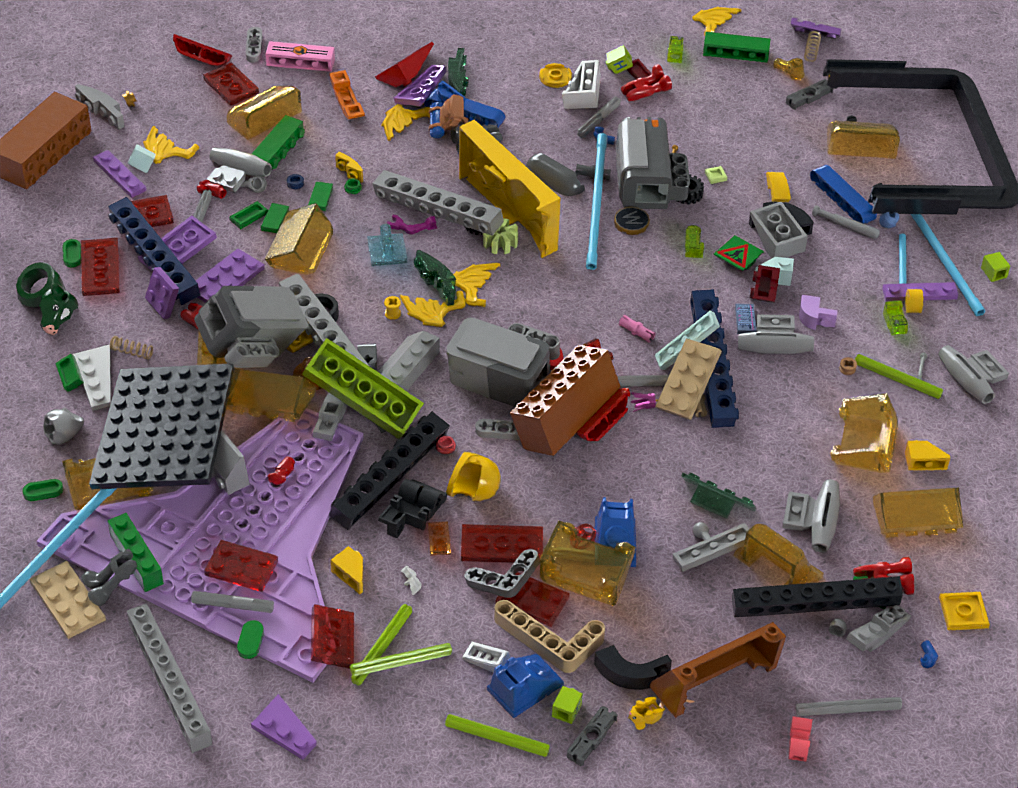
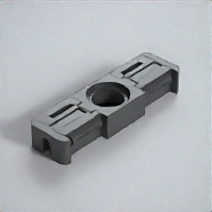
(800, 98)
(584, 746)

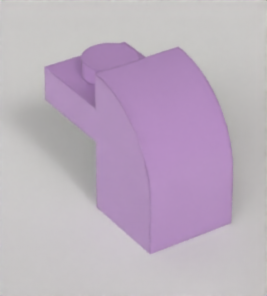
(812, 315)

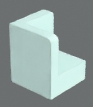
(141, 158)

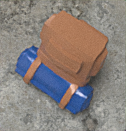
(446, 115)

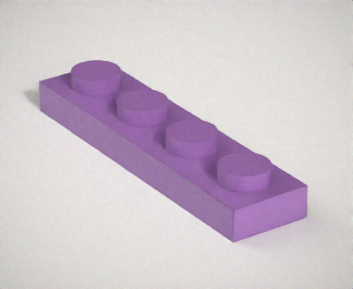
(119, 173)
(931, 291)

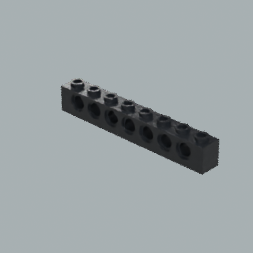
(387, 478)
(817, 597)

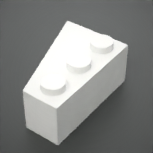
(584, 88)

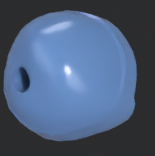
(888, 220)

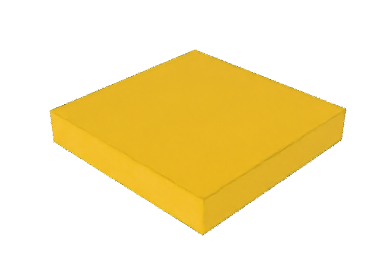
(964, 611)

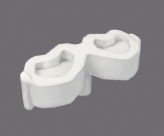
(415, 584)

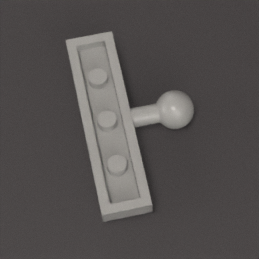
(711, 546)

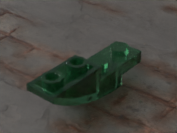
(457, 72)
(436, 274)

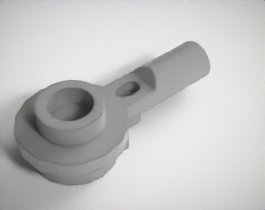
(256, 184)

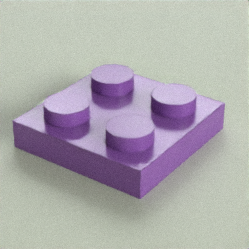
(161, 292)

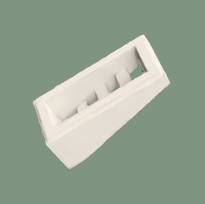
(500, 656)

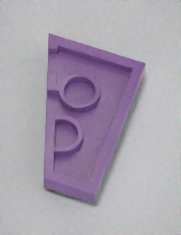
(831, 32)
(284, 728)

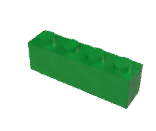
(736, 47)
(280, 140)
(127, 537)

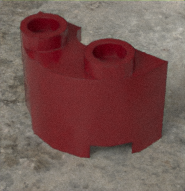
(766, 284)

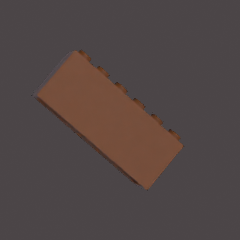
(42, 139)
(565, 400)

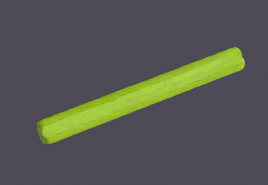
(899, 376)
(385, 639)
(400, 659)
(497, 735)

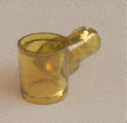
(794, 67)

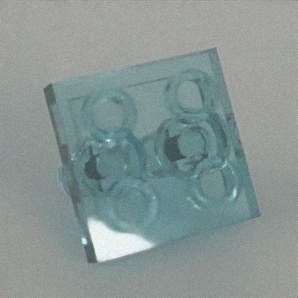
(386, 247)

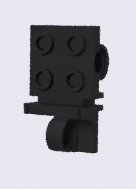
(411, 506)

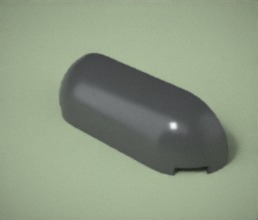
(555, 175)

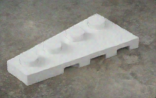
(95, 372)

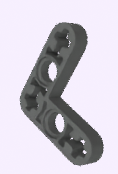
(508, 584)

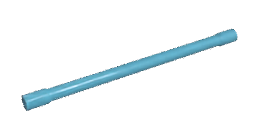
(591, 261)
(973, 302)
(58, 540)

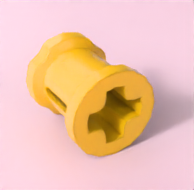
(392, 306)

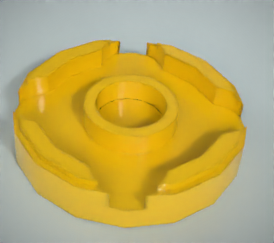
(555, 75)

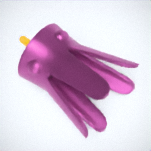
(647, 401)

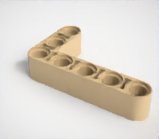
(562, 654)

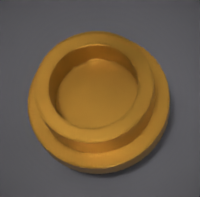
(130, 99)

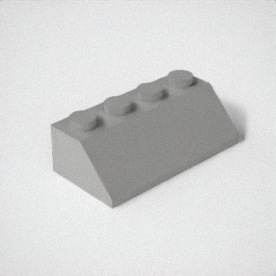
(411, 359)
(229, 466)

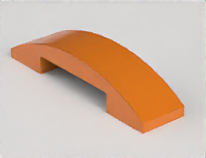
(345, 95)

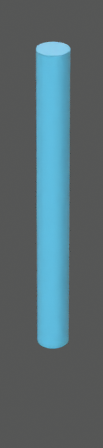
(902, 259)

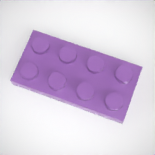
(187, 239)
(232, 271)

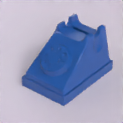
(616, 524)
(523, 683)

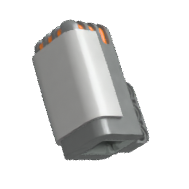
(645, 168)

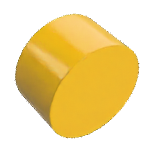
(914, 300)

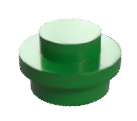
(352, 186)

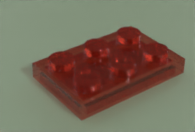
(231, 84)
(155, 210)
(241, 565)
(539, 600)
(332, 636)

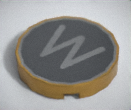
(631, 220)

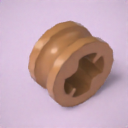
(848, 362)

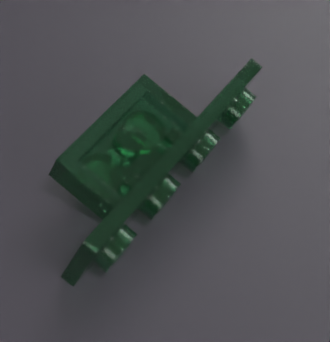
(714, 499)

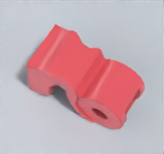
(799, 735)

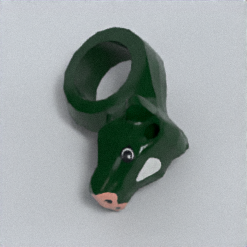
(53, 299)

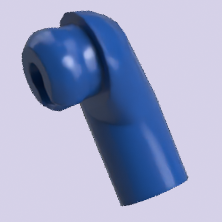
(610, 139)
(930, 655)

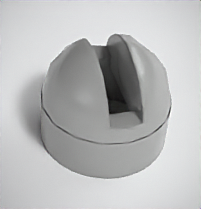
(838, 627)

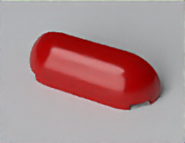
(200, 51)
(605, 417)

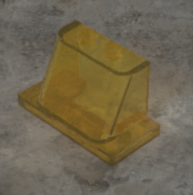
(765, 542)

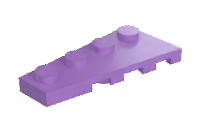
(421, 87)

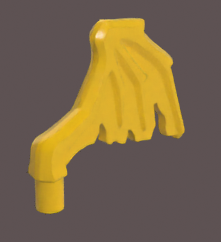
(715, 16)
(398, 117)
(164, 148)
(474, 277)
(430, 311)

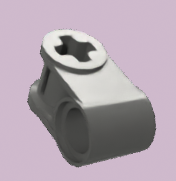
(369, 353)

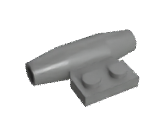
(235, 166)
(775, 336)
(974, 372)
(820, 514)

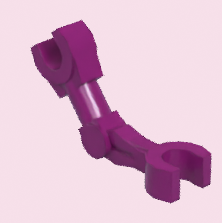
(429, 224)

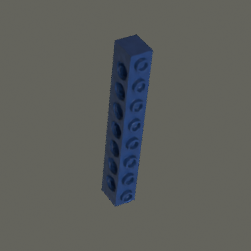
(152, 248)
(719, 416)

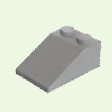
(779, 231)

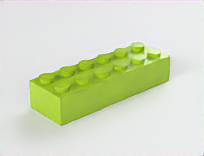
(362, 388)

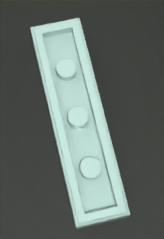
(697, 332)

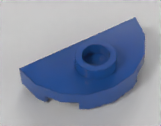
(445, 91)

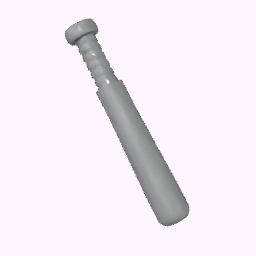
(848, 223)

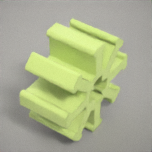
(503, 237)

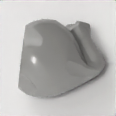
(61, 425)

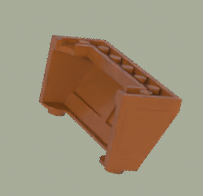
(756, 648)

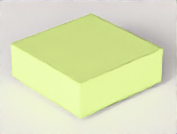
(716, 175)

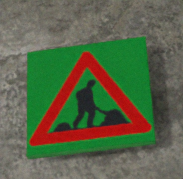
(739, 253)

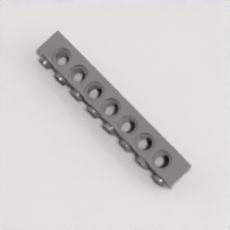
(438, 202)
(319, 321)
(169, 678)

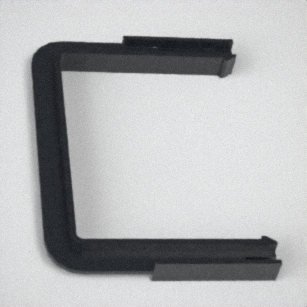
(934, 198)

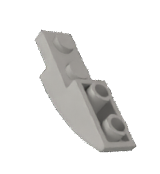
(100, 103)
(329, 417)
(879, 629)

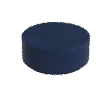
(295, 181)

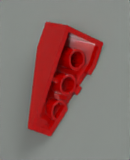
(405, 69)

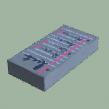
(745, 318)

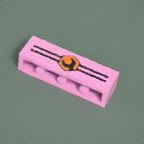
(300, 56)

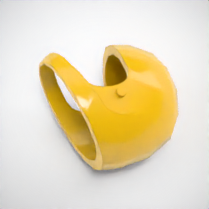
(474, 477)

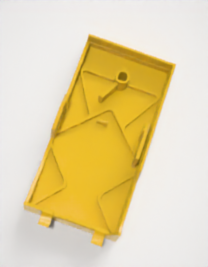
(509, 185)

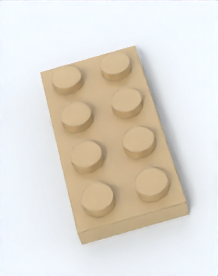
(688, 379)
(67, 599)

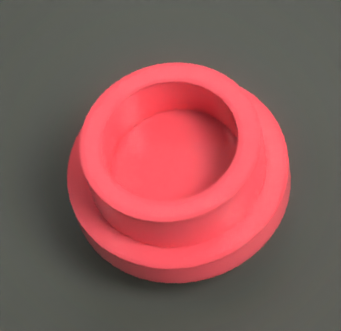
(445, 445)

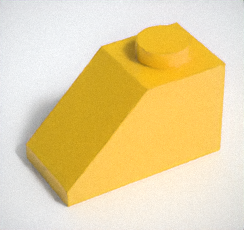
(925, 456)
(349, 568)

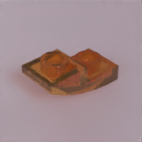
(439, 538)

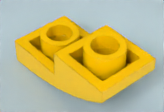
(347, 164)
(779, 186)

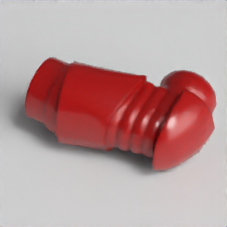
(216, 189)
(282, 471)

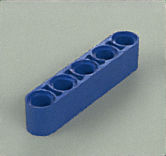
(474, 110)
(845, 195)

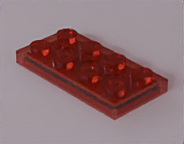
(100, 266)
(499, 542)

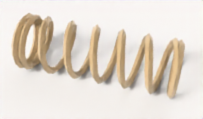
(807, 47)
(118, 343)

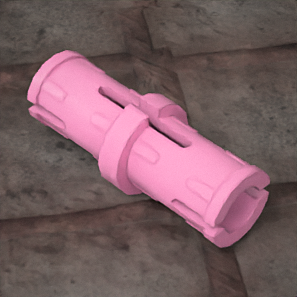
(637, 328)

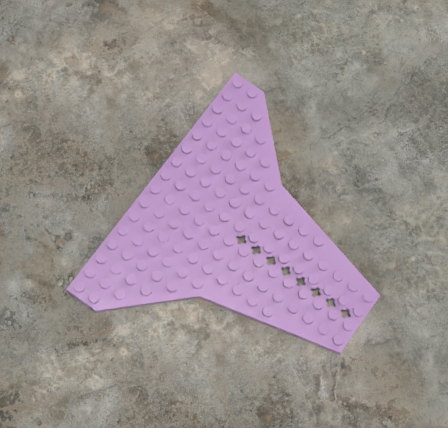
(189, 523)

